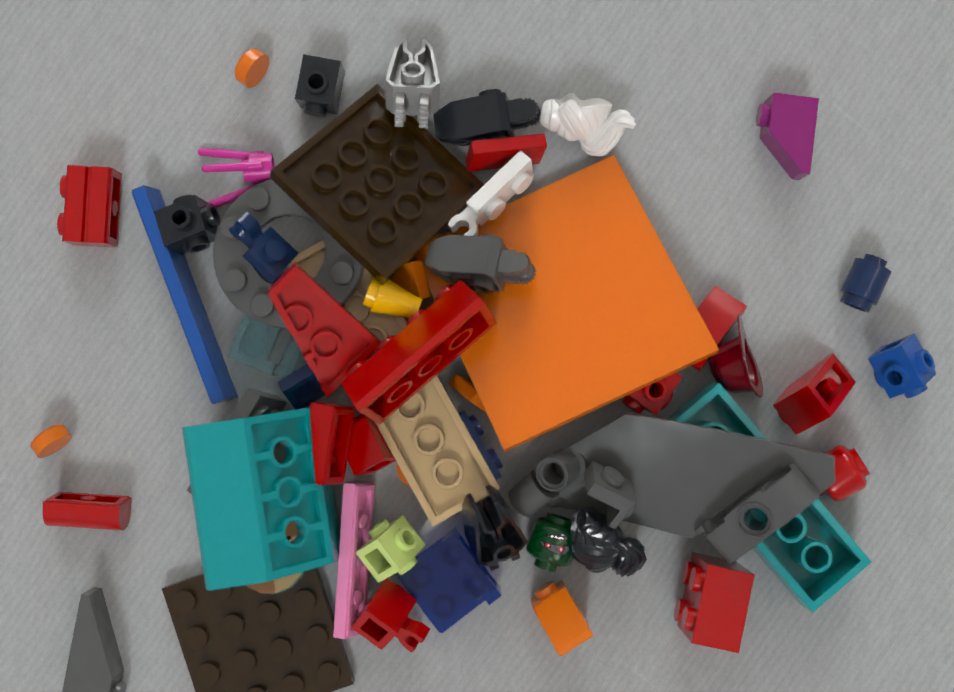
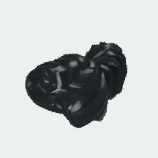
(603, 547)

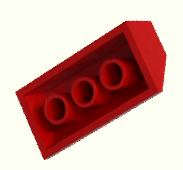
(418, 352)

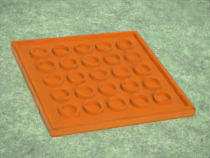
(594, 319)

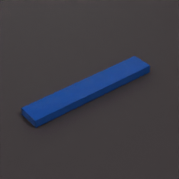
(186, 301)

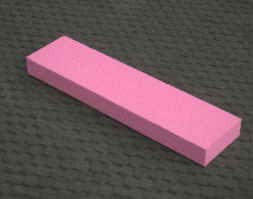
(352, 573)

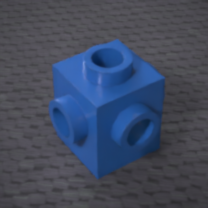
(903, 367)

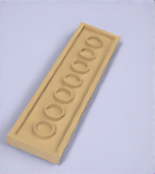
(426, 430)

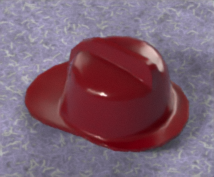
(736, 366)

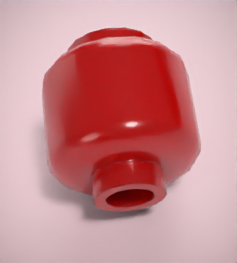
(849, 473)

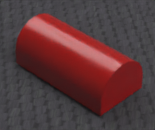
(87, 511)

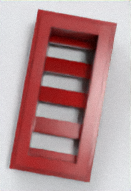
(330, 440)

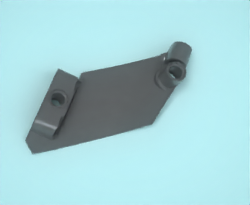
(686, 480)

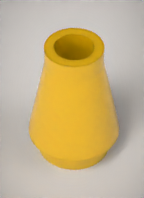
(391, 299)

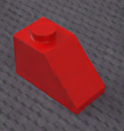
(814, 395)

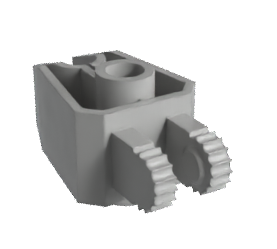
(412, 85)

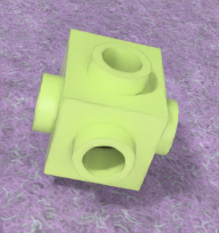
(390, 548)

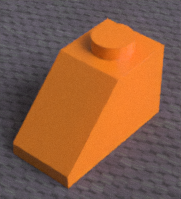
(560, 617)

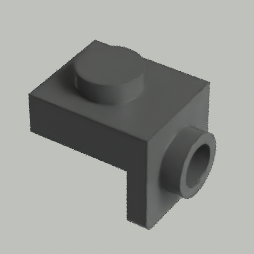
(611, 488)

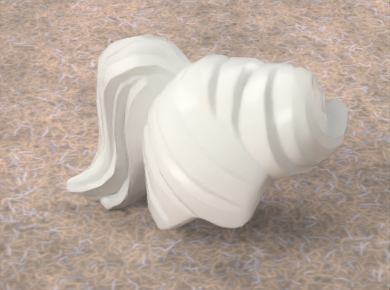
(586, 121)

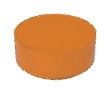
(251, 67)
(50, 440)

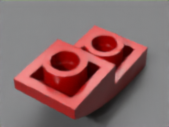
(720, 314)

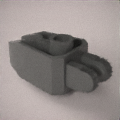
(479, 262)

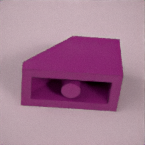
(789, 131)

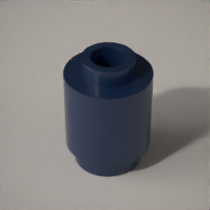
(865, 282)

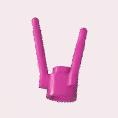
(255, 168)

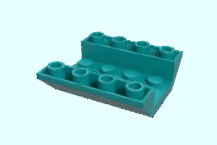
(250, 498)

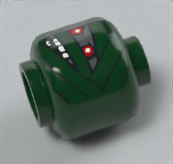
(550, 542)

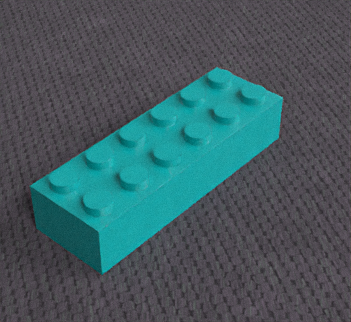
(810, 551)

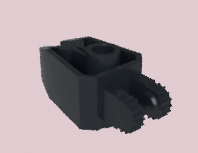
(484, 117)
(492, 529)

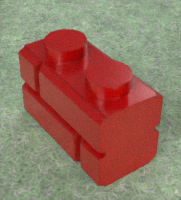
(90, 206)

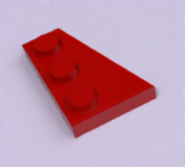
(322, 327)

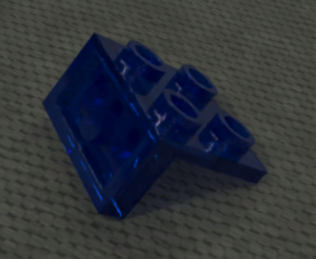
(449, 581)

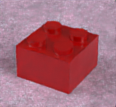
(714, 602)

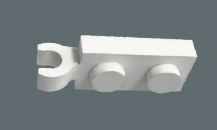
(492, 197)

